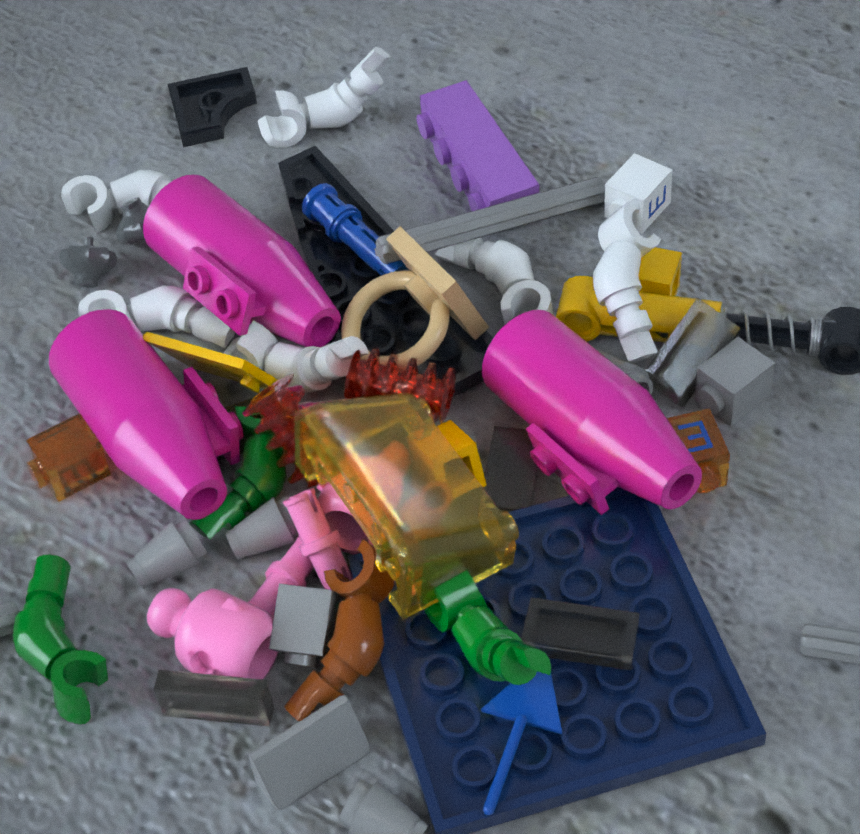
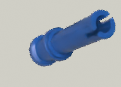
(345, 225)

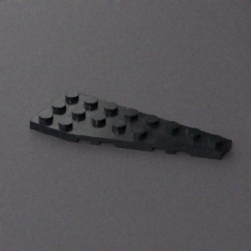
(393, 320)

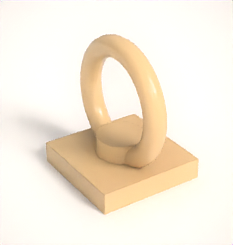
(432, 290)

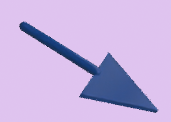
(526, 705)

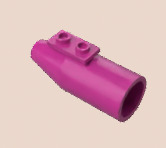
(237, 263)
(143, 415)
(587, 416)

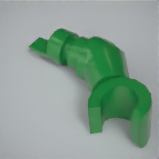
(254, 484)
(482, 636)
(47, 648)

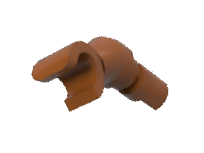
(356, 636)

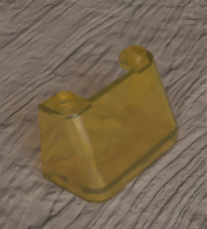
(405, 492)

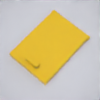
(213, 362)

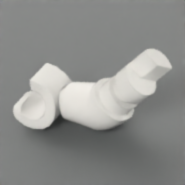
(325, 108)
(91, 194)
(507, 268)
(618, 281)
(163, 309)
(311, 365)

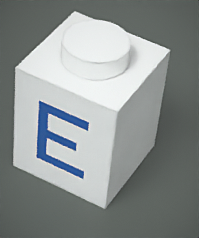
(641, 181)

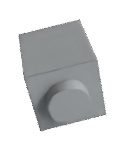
(734, 381)
(303, 623)

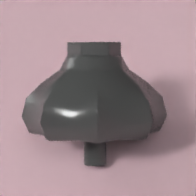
(131, 226)
(87, 262)

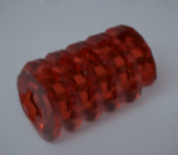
(371, 378)
(278, 407)

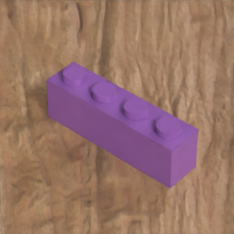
(473, 147)

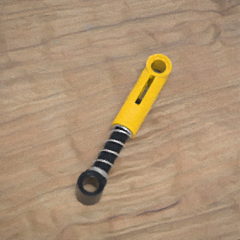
(831, 339)

